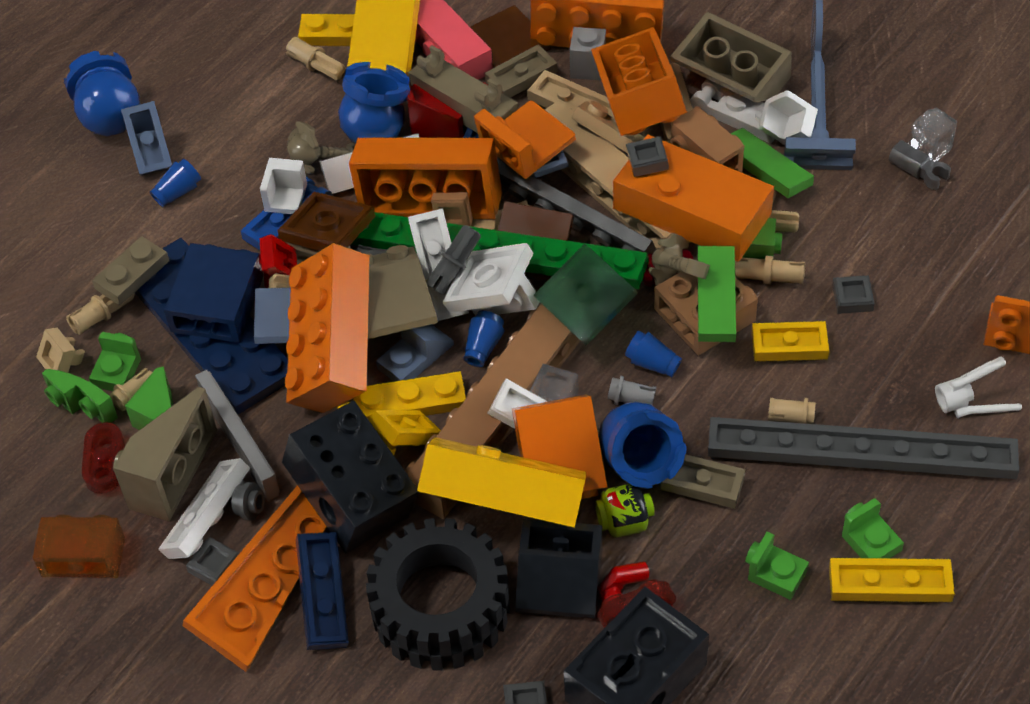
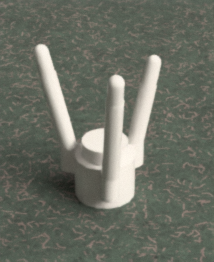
(957, 393)

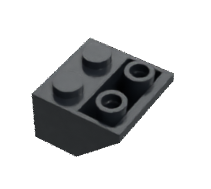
(559, 569)

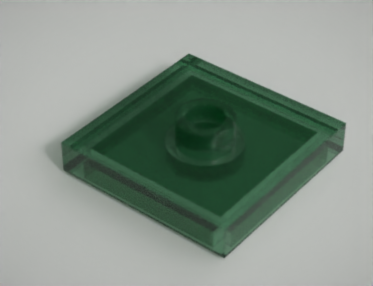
(585, 294)

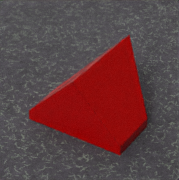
(432, 117)

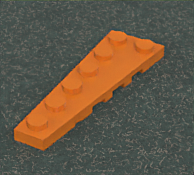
(256, 585)

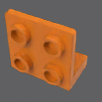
(525, 137)
(1009, 325)

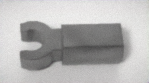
(919, 164)

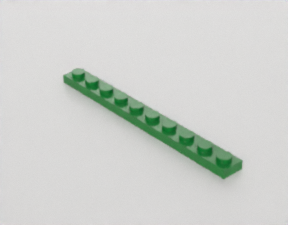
(547, 256)

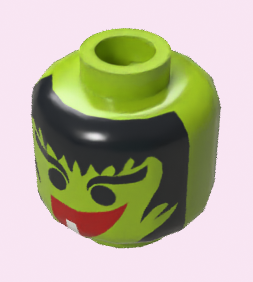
(624, 510)

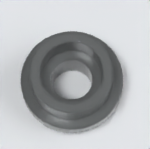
(248, 501)

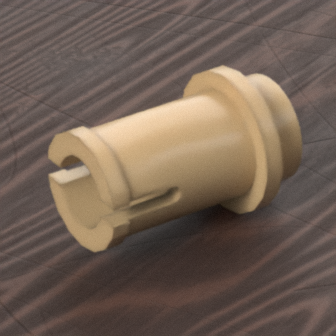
(125, 392)
(792, 411)

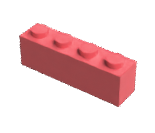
(447, 31)

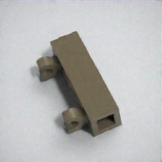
(460, 89)

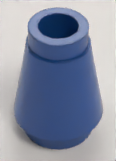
(175, 183)
(483, 336)
(652, 354)

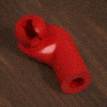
(620, 576)

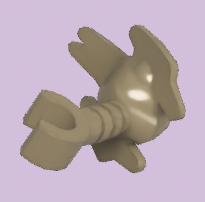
(304, 147)
(669, 260)

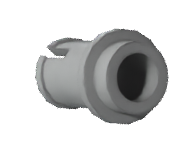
(627, 391)

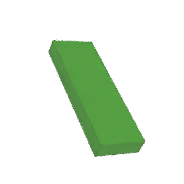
(773, 166)
(717, 295)

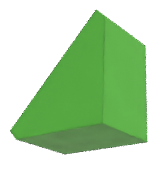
(150, 400)

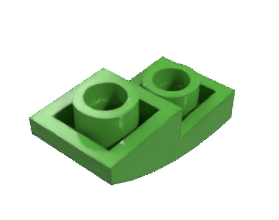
(78, 393)

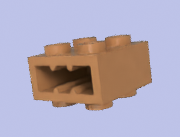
(706, 137)
(678, 305)

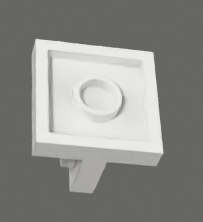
(493, 282)

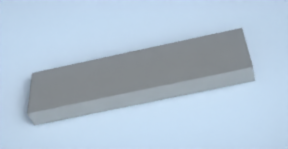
(239, 436)

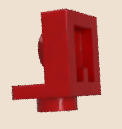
(276, 257)

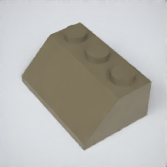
(734, 58)

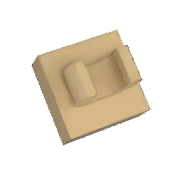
(58, 351)

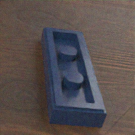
(321, 591)

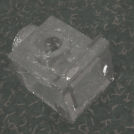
(933, 133)

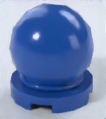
(100, 90)
(373, 101)
(641, 444)

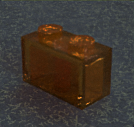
(79, 547)

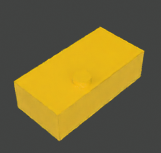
(502, 481)

